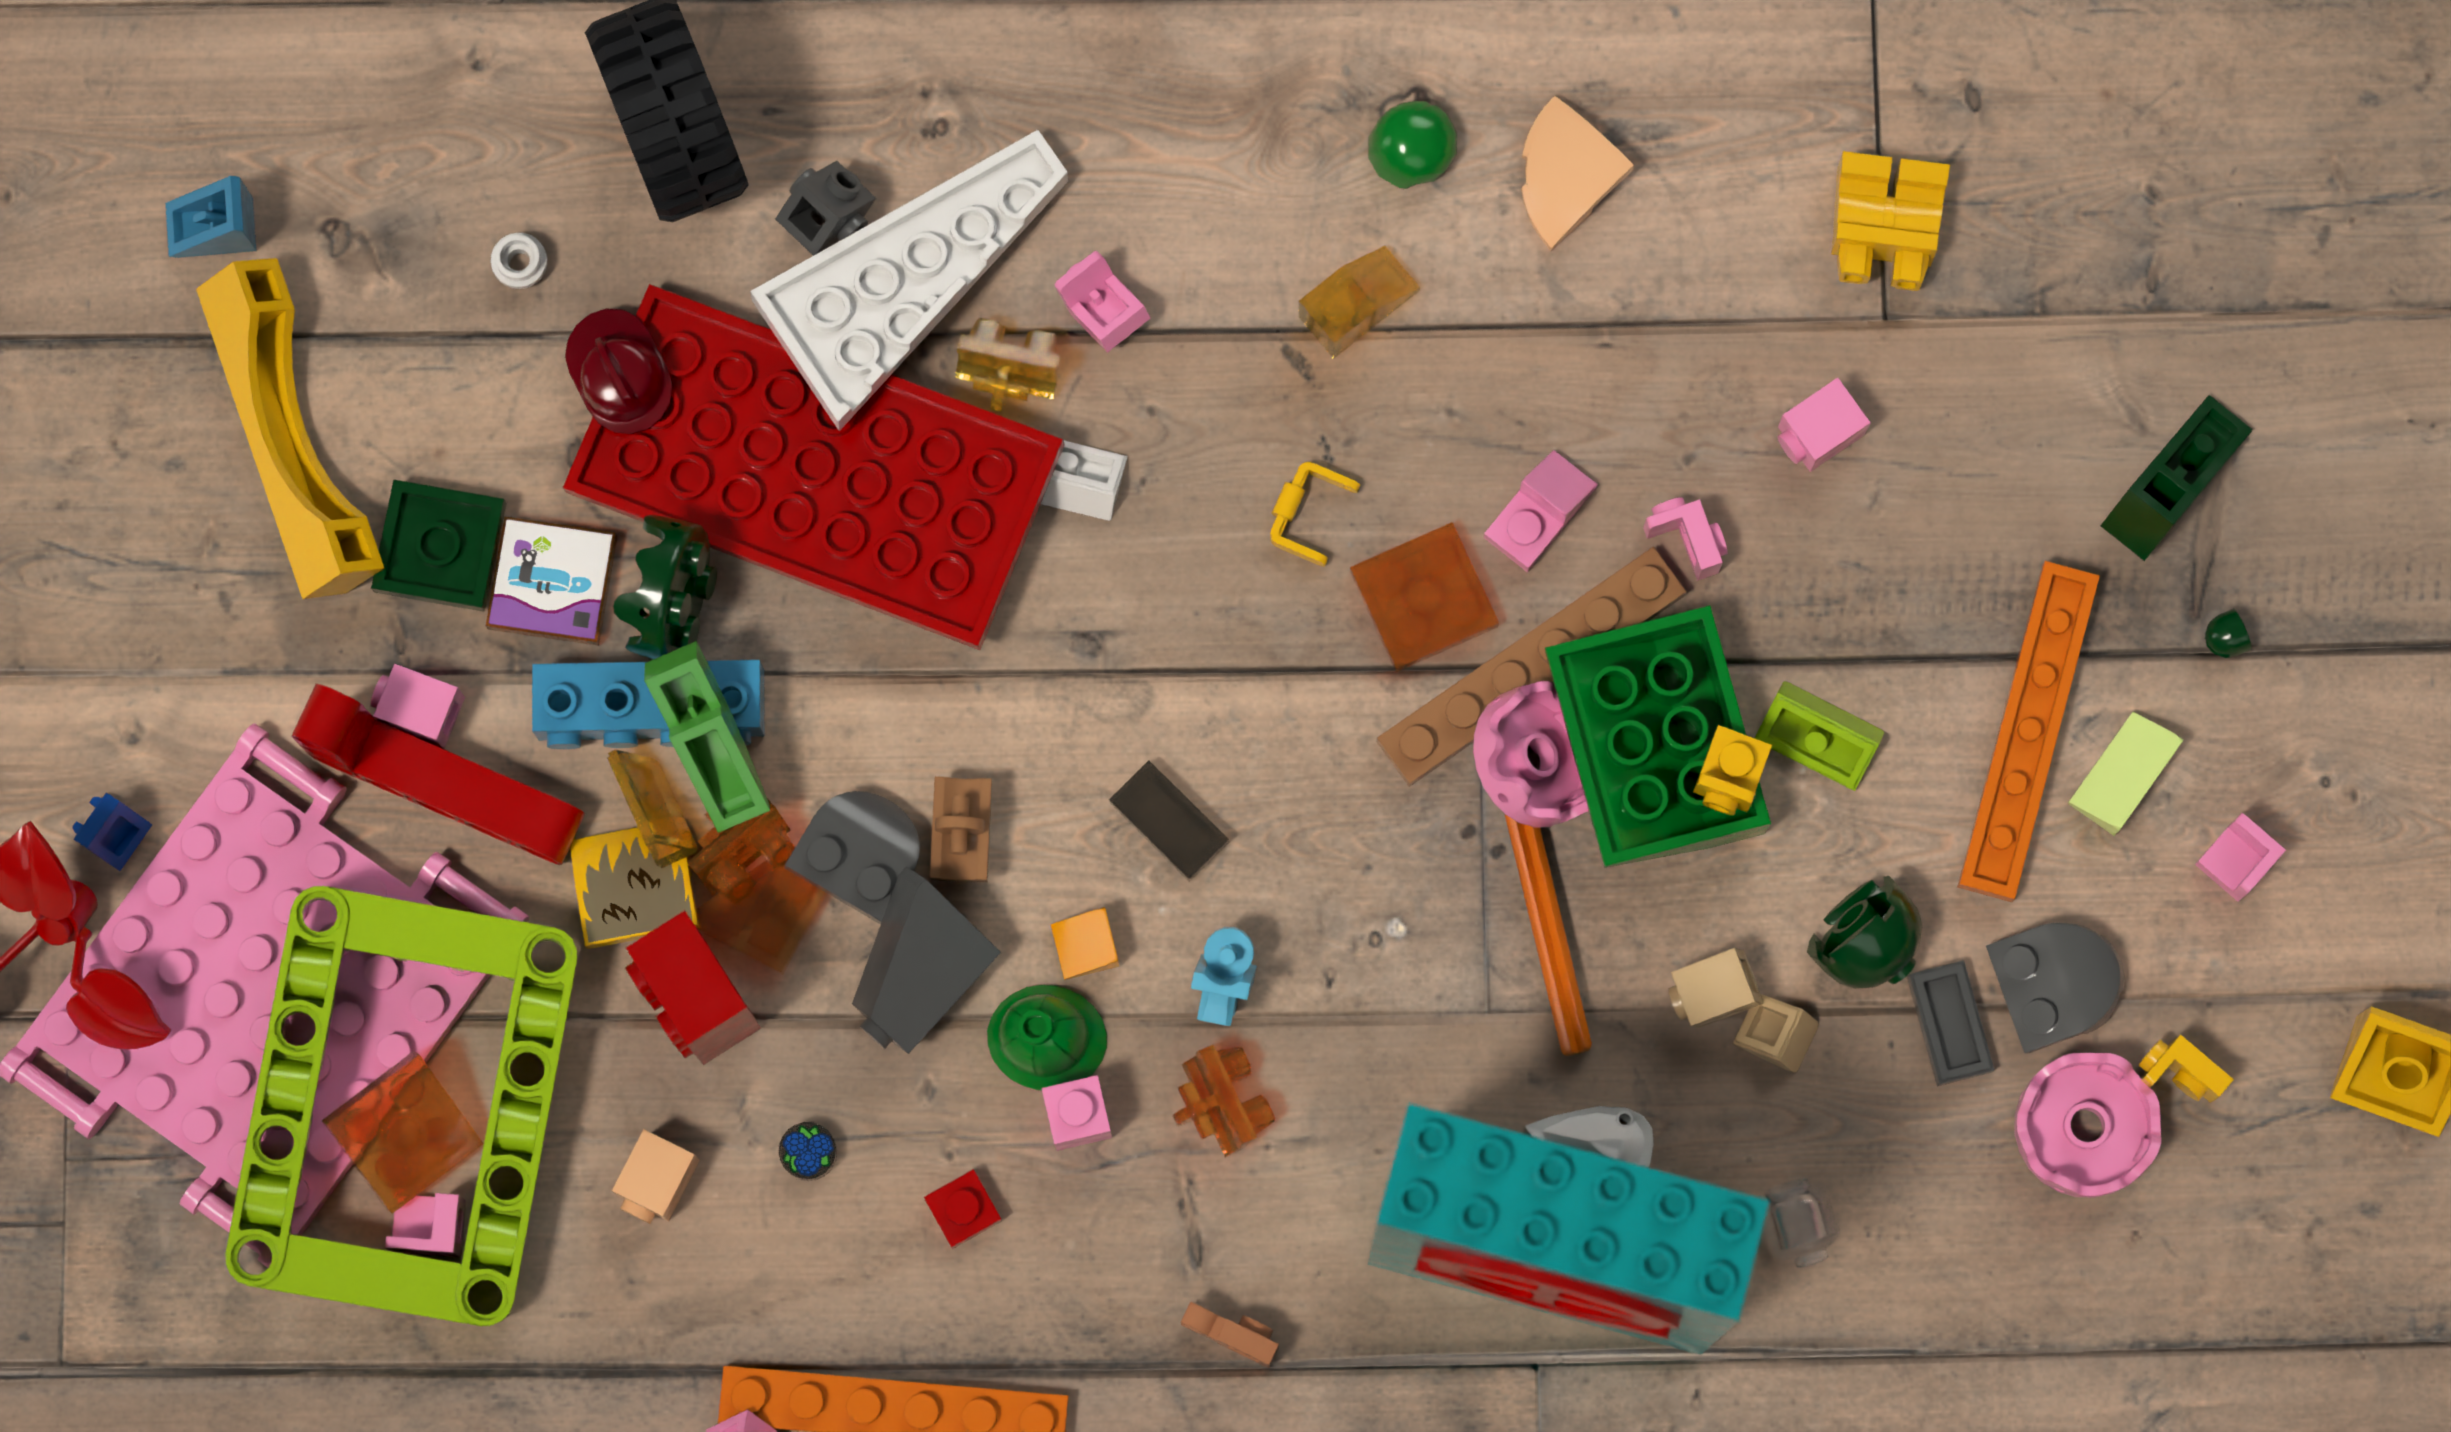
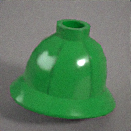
(1046, 1037)

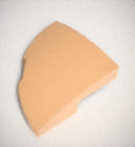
(1567, 171)

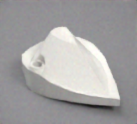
(1600, 1132)

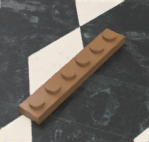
(1450, 719)

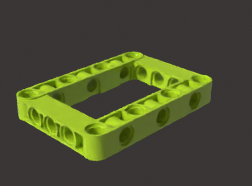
(290, 1083)

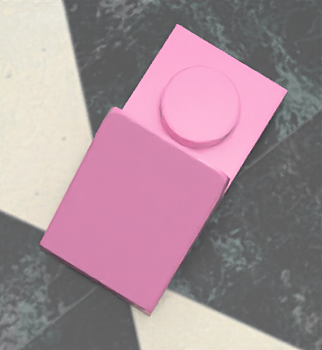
(1540, 510)

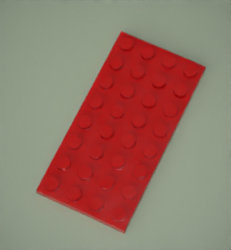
(896, 511)

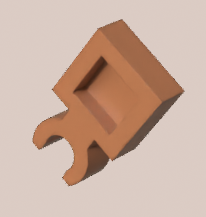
(1246, 1338)

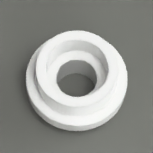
(518, 244)

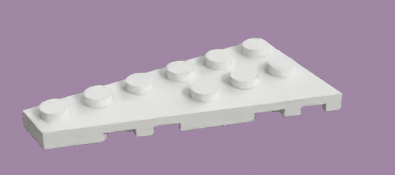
(882, 290)

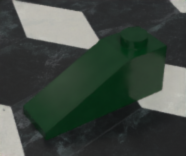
(2176, 477)

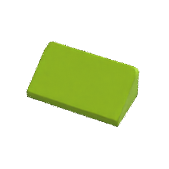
(1819, 735)

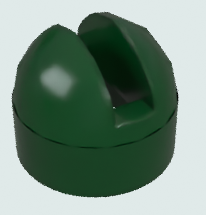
(2227, 635)

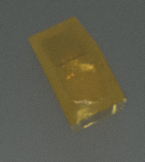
(1356, 299)

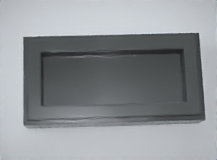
(1950, 1023)

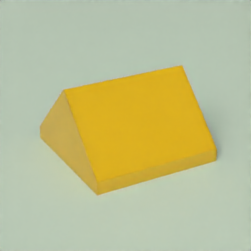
(2397, 1071)

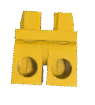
(1887, 227)

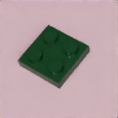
(439, 545)

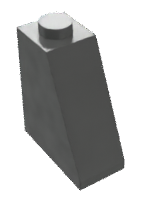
(918, 964)

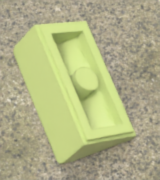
(2125, 772)

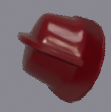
(618, 371)

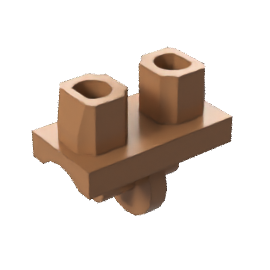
(961, 829)

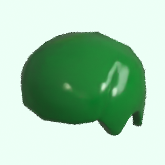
(1412, 144)

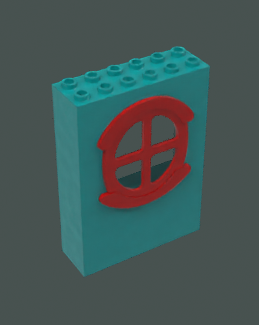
(1566, 1231)

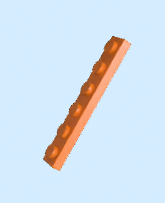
(2028, 731)
(878, 1405)

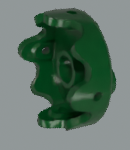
(672, 588)

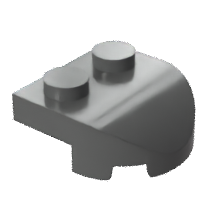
(857, 850)
(2057, 982)

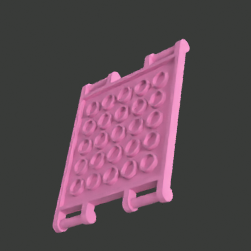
(208, 949)

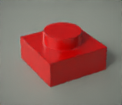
(963, 1209)

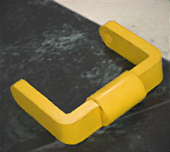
(1289, 501)

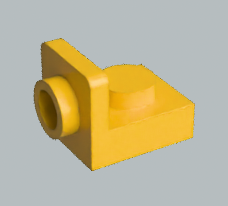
(1731, 771)
(2194, 1071)

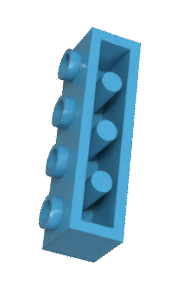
(615, 704)

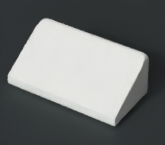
(1086, 481)

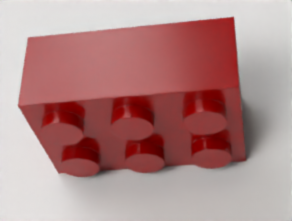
(699, 1000)

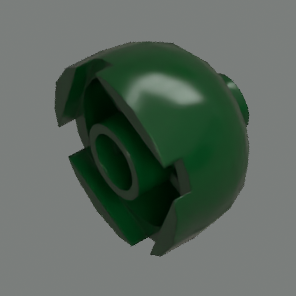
(1870, 937)

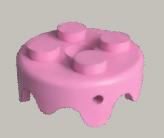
(1500, 746)
(2127, 1115)

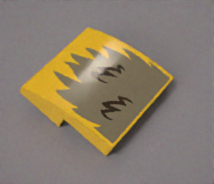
(624, 890)

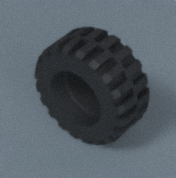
(667, 108)

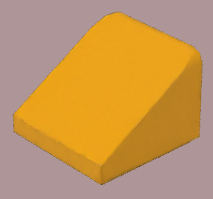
(1085, 944)

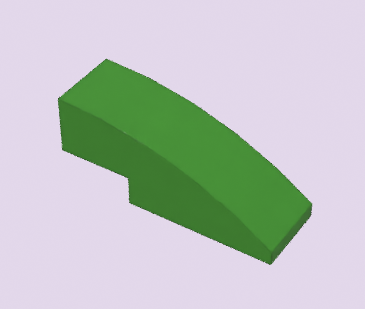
(706, 736)

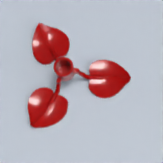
(107, 1002)

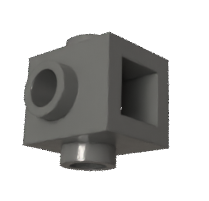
(825, 207)

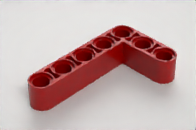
(352, 741)

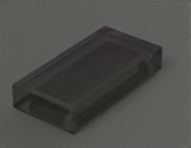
(1168, 820)

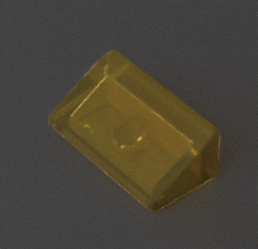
(653, 807)

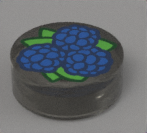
(808, 1151)

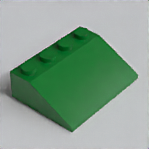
(1639, 730)

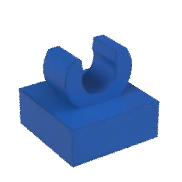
(111, 831)

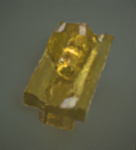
(1008, 368)

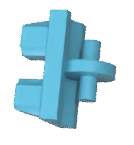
(1224, 974)

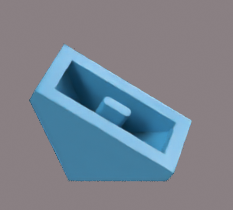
(212, 220)

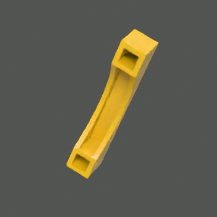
(253, 331)

